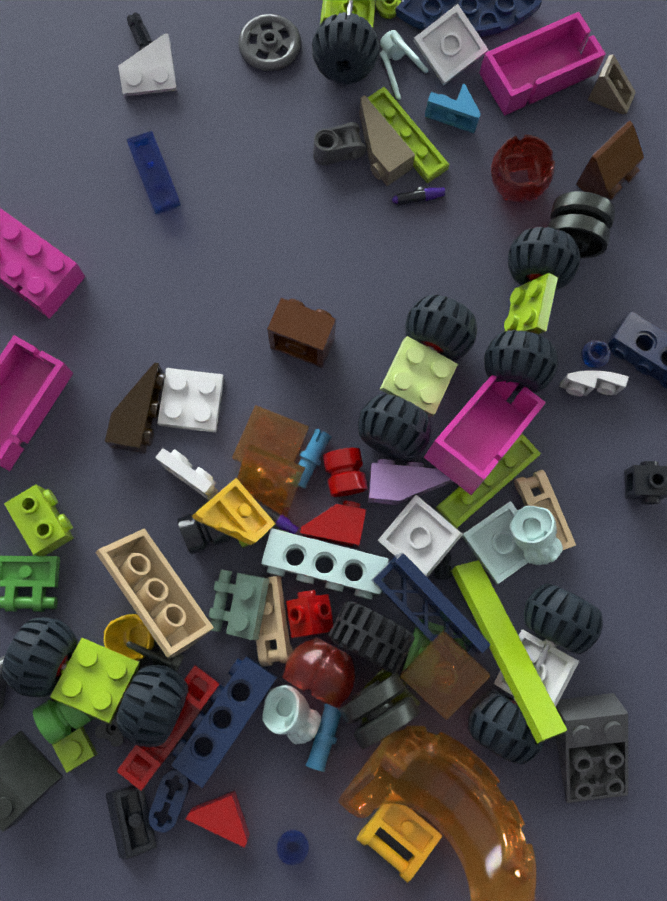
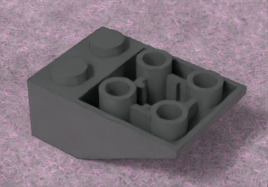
(593, 747)

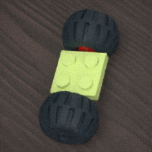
(436, 335)

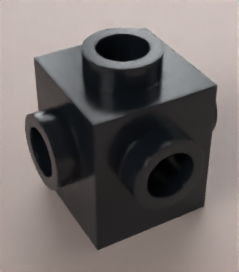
(646, 482)

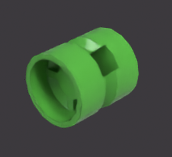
(56, 720)

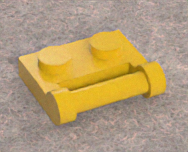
(408, 830)

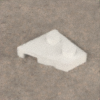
(149, 69)

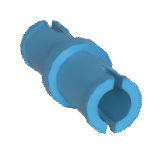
(311, 456)
(324, 738)

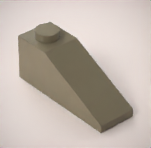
(386, 149)

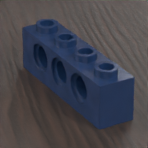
(624, 346)
(200, 766)

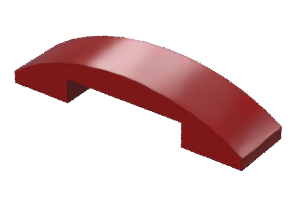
(145, 761)

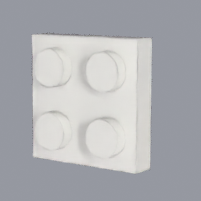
(450, 44)
(191, 400)
(182, 469)
(421, 535)

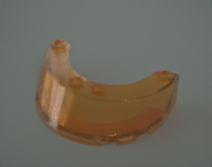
(460, 798)

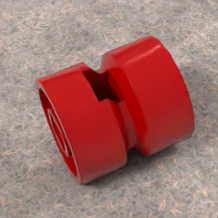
(345, 472)

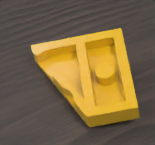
(235, 514)

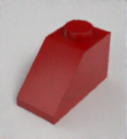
(337, 525)

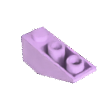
(399, 483)

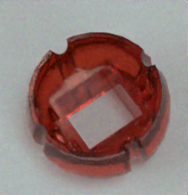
(524, 154)
(323, 670)

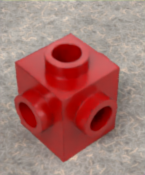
(309, 614)

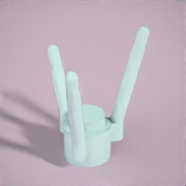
(395, 49)

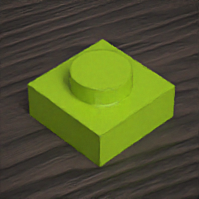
(74, 749)

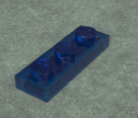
(153, 172)

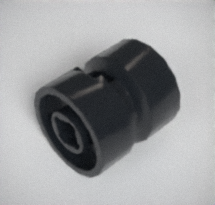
(198, 534)

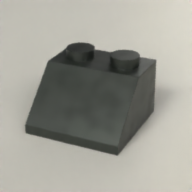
(23, 778)

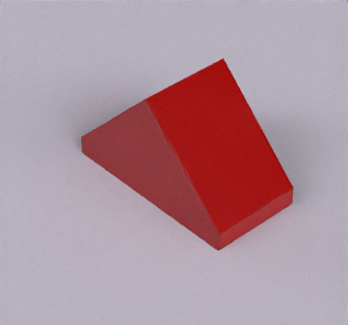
(222, 817)

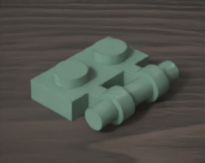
(246, 607)

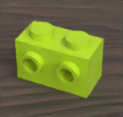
(39, 520)

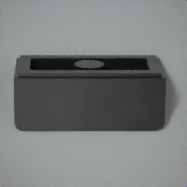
(130, 821)

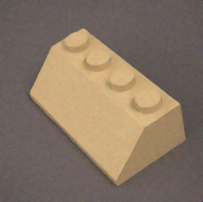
(155, 592)

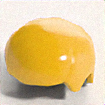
(126, 629)

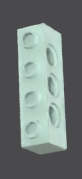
(282, 543)

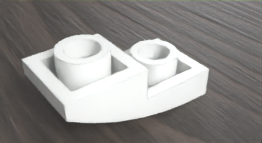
(583, 382)

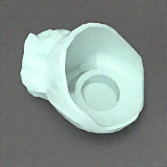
(535, 533)
(290, 714)

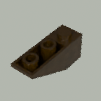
(133, 417)

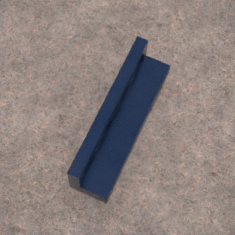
(430, 596)

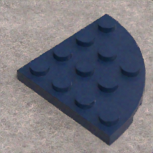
(486, 16)

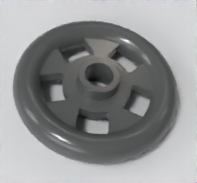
(273, 61)

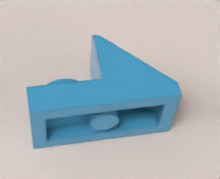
(457, 113)

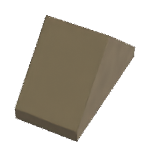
(612, 88)

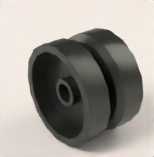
(586, 219)
(381, 714)

